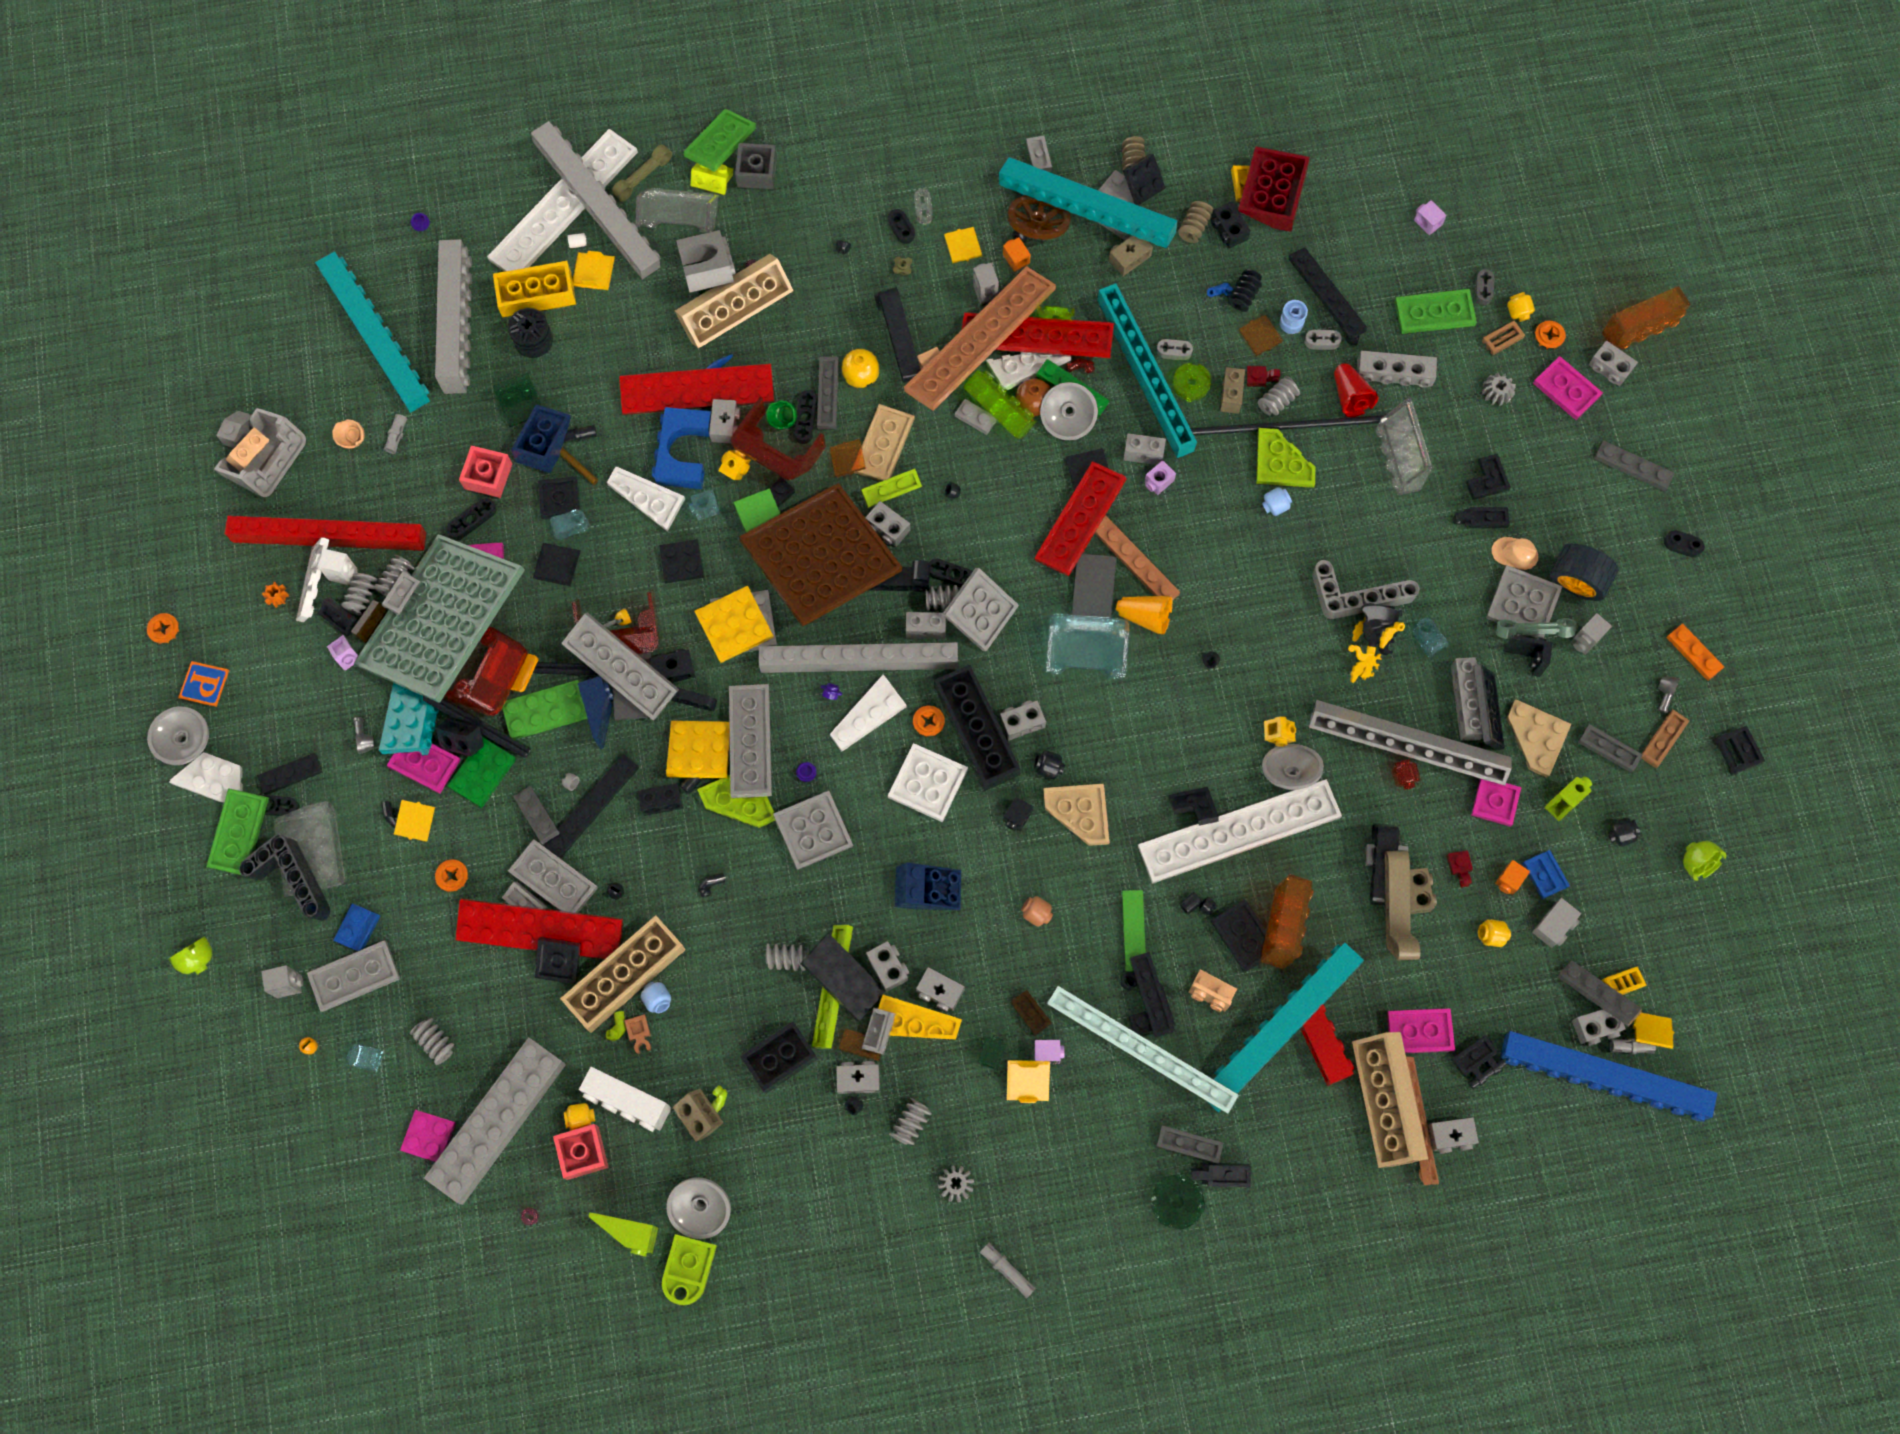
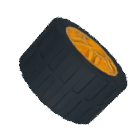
(1584, 571)

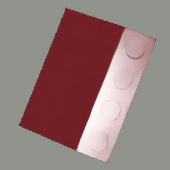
(1274, 187)

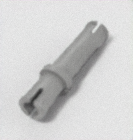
(1003, 1266)

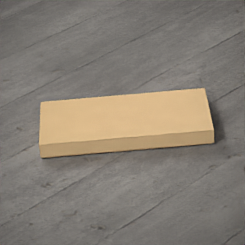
(885, 442)

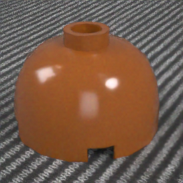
(1031, 394)

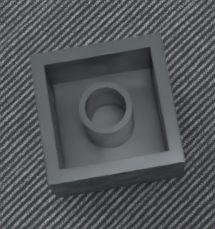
(756, 166)

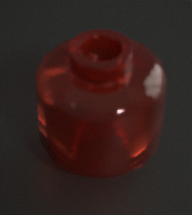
(1405, 774)

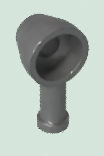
(1668, 687)
(363, 741)

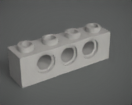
(1404, 363)
(1466, 699)

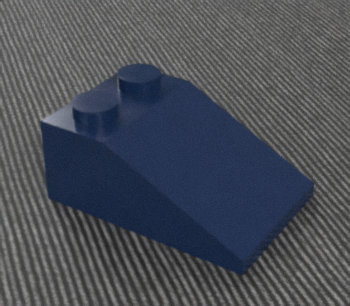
(541, 438)
(598, 707)

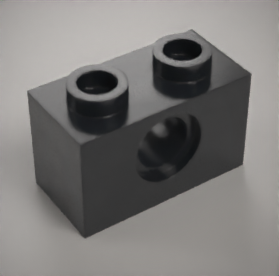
(683, 670)

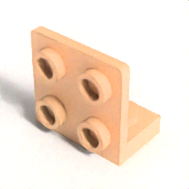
(1212, 991)

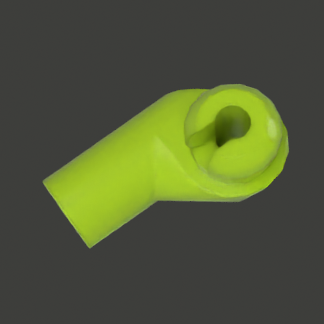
(618, 1029)
(721, 1095)

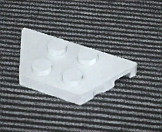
(210, 777)

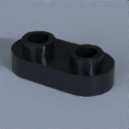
(902, 227)
(1684, 545)

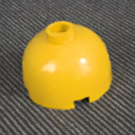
(860, 368)

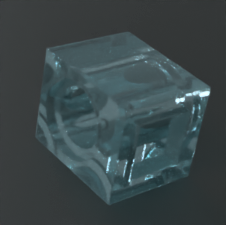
(705, 497)
(364, 1057)

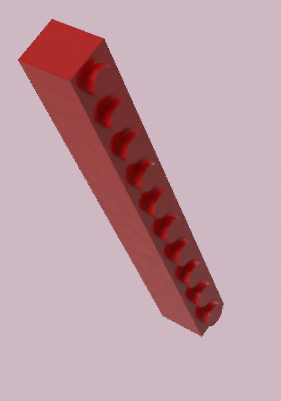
(340, 533)

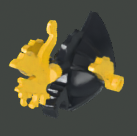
(1379, 628)

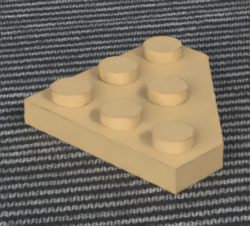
(1538, 736)
(1080, 810)

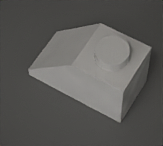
(234, 429)

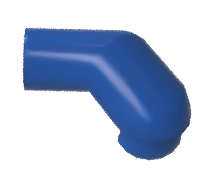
(1220, 289)

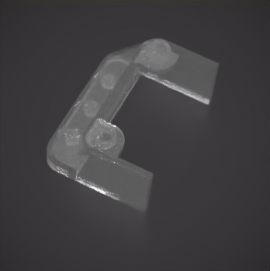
(676, 207)

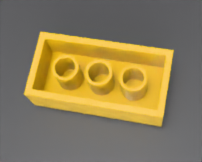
(534, 287)

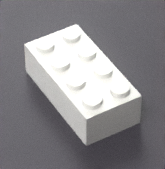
(622, 1097)

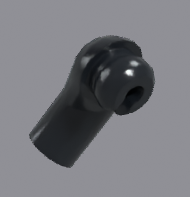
(388, 813)
(708, 882)

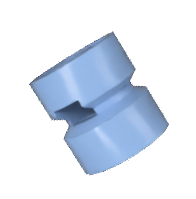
(1293, 316)

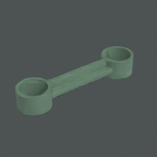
(1562, 627)

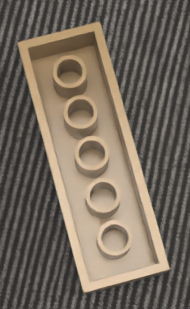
(734, 302)
(623, 974)
(1389, 1100)

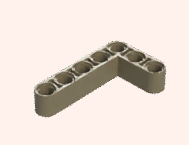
(1397, 904)

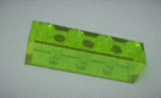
(1000, 404)

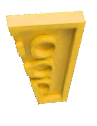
(919, 1021)

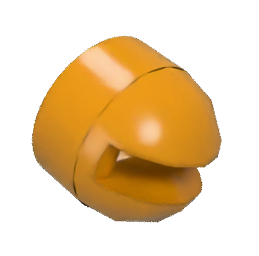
(310, 1048)

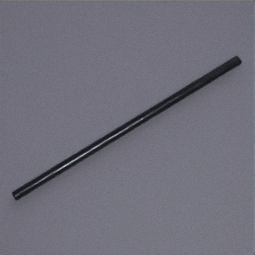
(1287, 425)

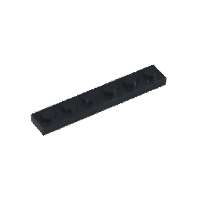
(1327, 293)
(592, 806)

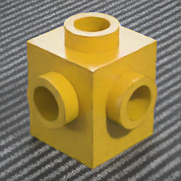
(734, 464)
(1279, 731)

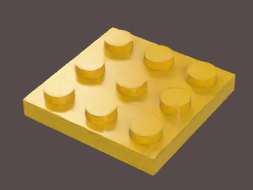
(734, 624)
(698, 749)

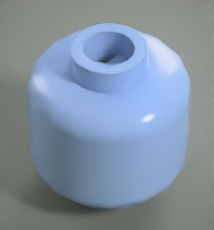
(1277, 501)
(656, 997)

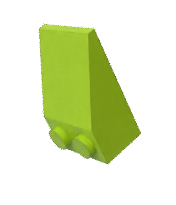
(631, 1234)

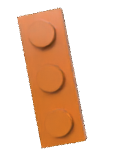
(1695, 652)

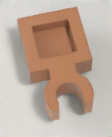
(638, 1030)

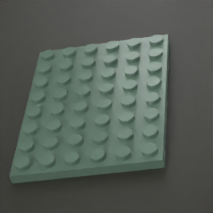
(442, 620)

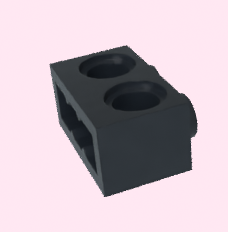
(1233, 223)
(459, 737)
(660, 799)

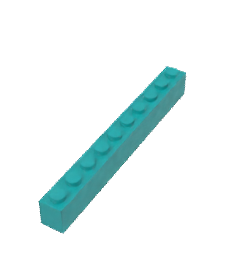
(1087, 202)
(374, 334)
(1147, 371)
(1288, 1019)

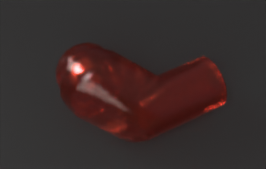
(1081, 363)

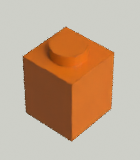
(1016, 254)
(1512, 877)

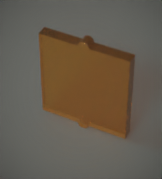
(1260, 335)
(847, 458)

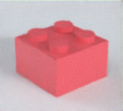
(485, 471)
(580, 1152)

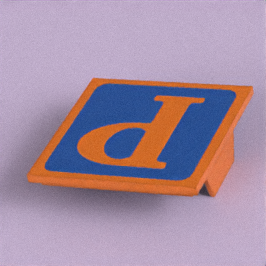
(203, 684)

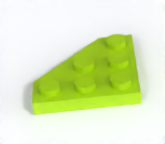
(1281, 461)
(750, 810)

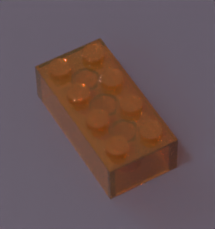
(1646, 318)
(1287, 921)

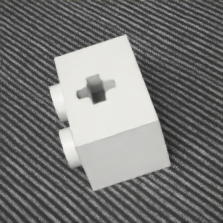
(337, 566)

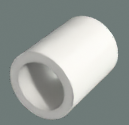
(577, 240)

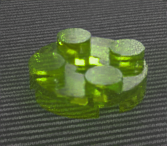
(1061, 312)
(1188, 391)

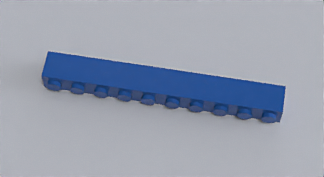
(1608, 1076)

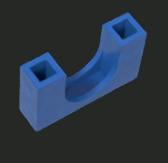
(676, 424)

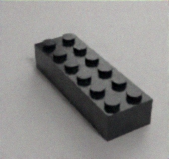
(977, 728)

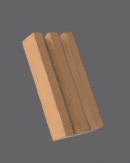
(1494, 350)

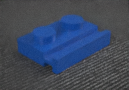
(1546, 874)
(356, 928)

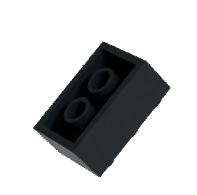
(779, 1057)

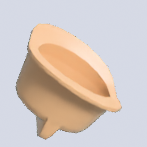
(1515, 552)

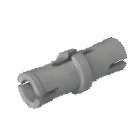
(395, 433)
(1631, 1047)

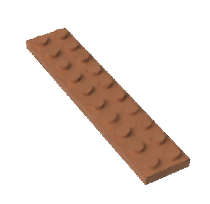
(979, 338)

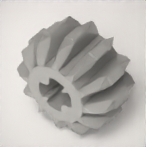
(1498, 389)
(963, 1184)

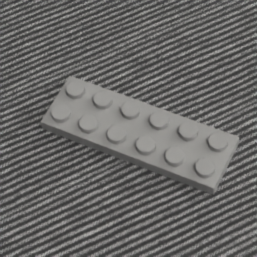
(620, 666)
(750, 741)

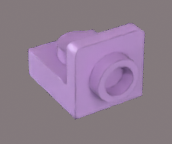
(343, 652)

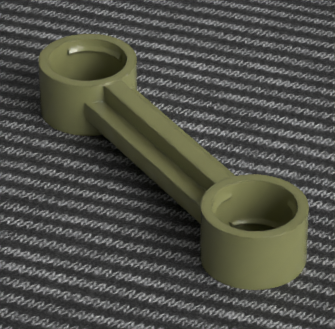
(624, 188)

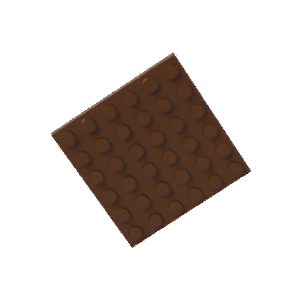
(820, 554)

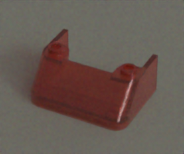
(749, 441)
(641, 638)
(494, 677)

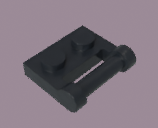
(1744, 747)

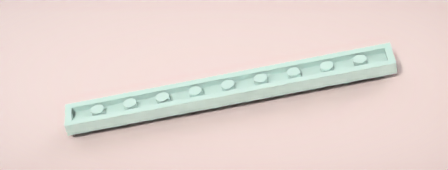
(1143, 1050)

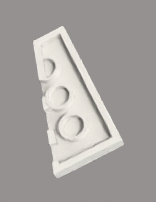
(1015, 369)
(650, 498)
(311, 580)
(870, 712)

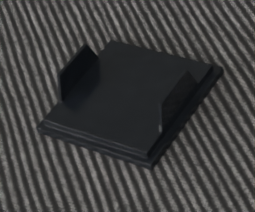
(556, 564)

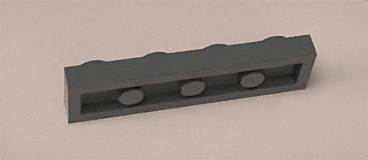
(828, 393)
(1634, 465)
(1600, 993)

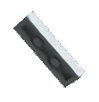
(1610, 748)
(536, 815)
(1189, 1144)

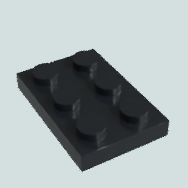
(1242, 934)

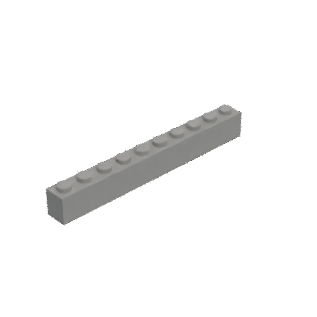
(596, 200)
(858, 657)
(1411, 742)

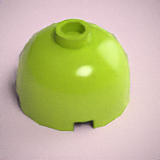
(1702, 859)
(193, 957)

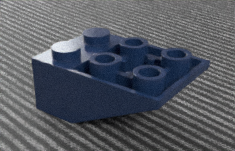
(927, 887)

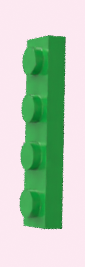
(1055, 375)

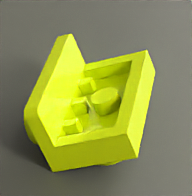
(709, 180)

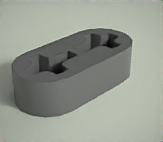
(1488, 287)

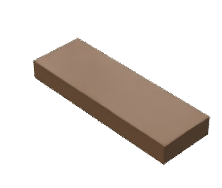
(1664, 738)

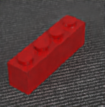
(1326, 1048)

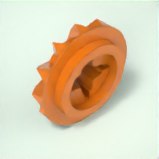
(1557, 332)
(155, 625)
(927, 712)
(451, 866)

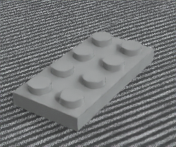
(552, 878)
(353, 976)

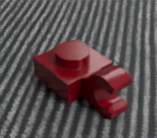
(1258, 376)
(1461, 864)

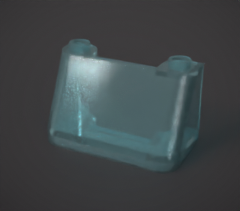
(1087, 644)

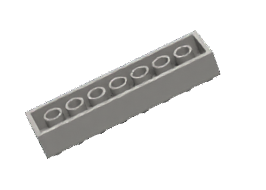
(453, 316)
(494, 1121)

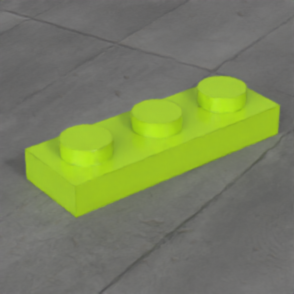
(891, 488)

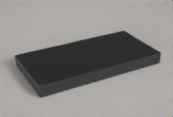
(1489, 707)
(842, 977)

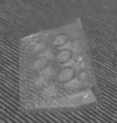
(1404, 448)
(318, 838)

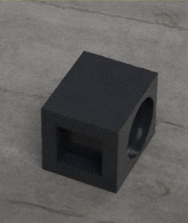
(1017, 814)

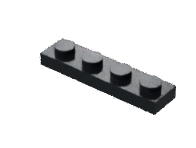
(1152, 995)

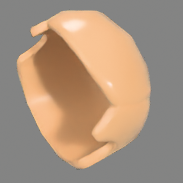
(348, 434)

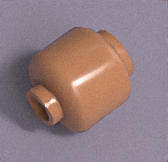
(1037, 911)

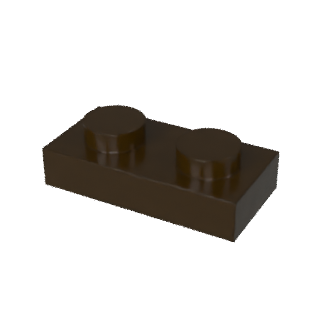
(369, 621)
(1030, 1012)

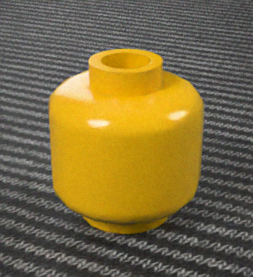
(1520, 306)
(1494, 933)
(578, 1116)

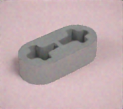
(1322, 339)
(1174, 349)

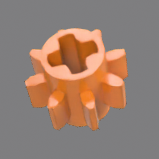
(275, 594)

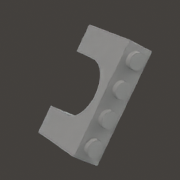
(711, 273)

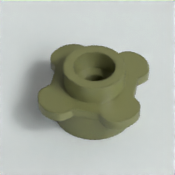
(906, 270)

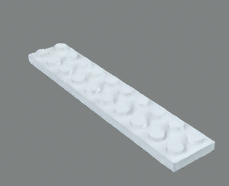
(559, 207)
(1239, 831)

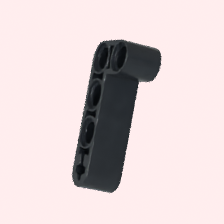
(909, 579)
(1385, 839)

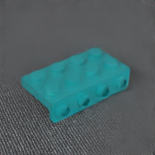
(407, 723)

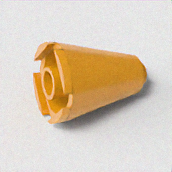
(1147, 611)

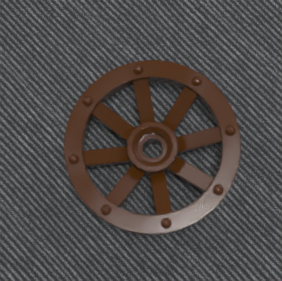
(1037, 223)

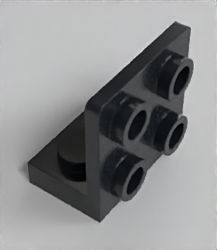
(1537, 648)

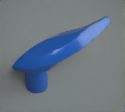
(720, 362)

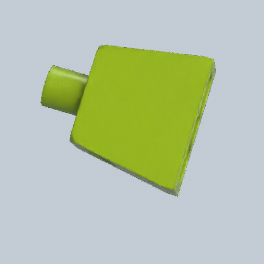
(1572, 795)

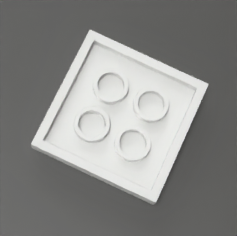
(927, 782)

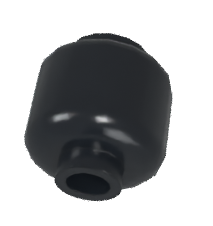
(1049, 764)
(1623, 832)

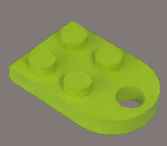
(687, 1268)

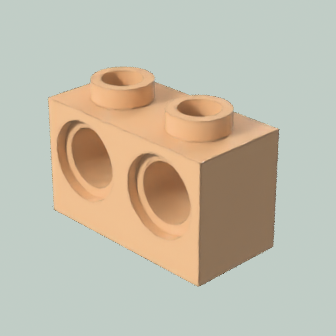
(247, 449)

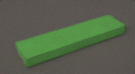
(1133, 925)

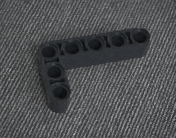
(891, 305)
(286, 854)

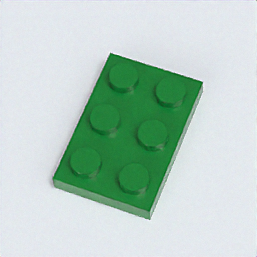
(482, 773)

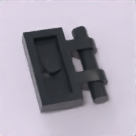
(1473, 1057)

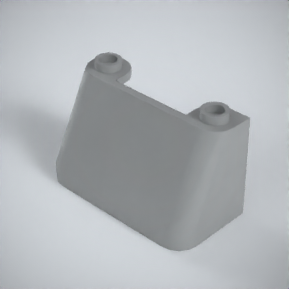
(273, 461)

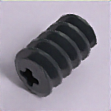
(1245, 290)

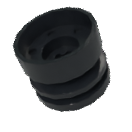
(530, 332)

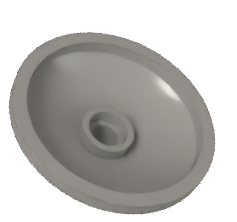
(1066, 425)
(169, 729)
(1292, 766)
(694, 1218)

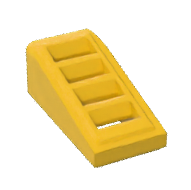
(1623, 988)

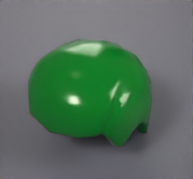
(781, 414)

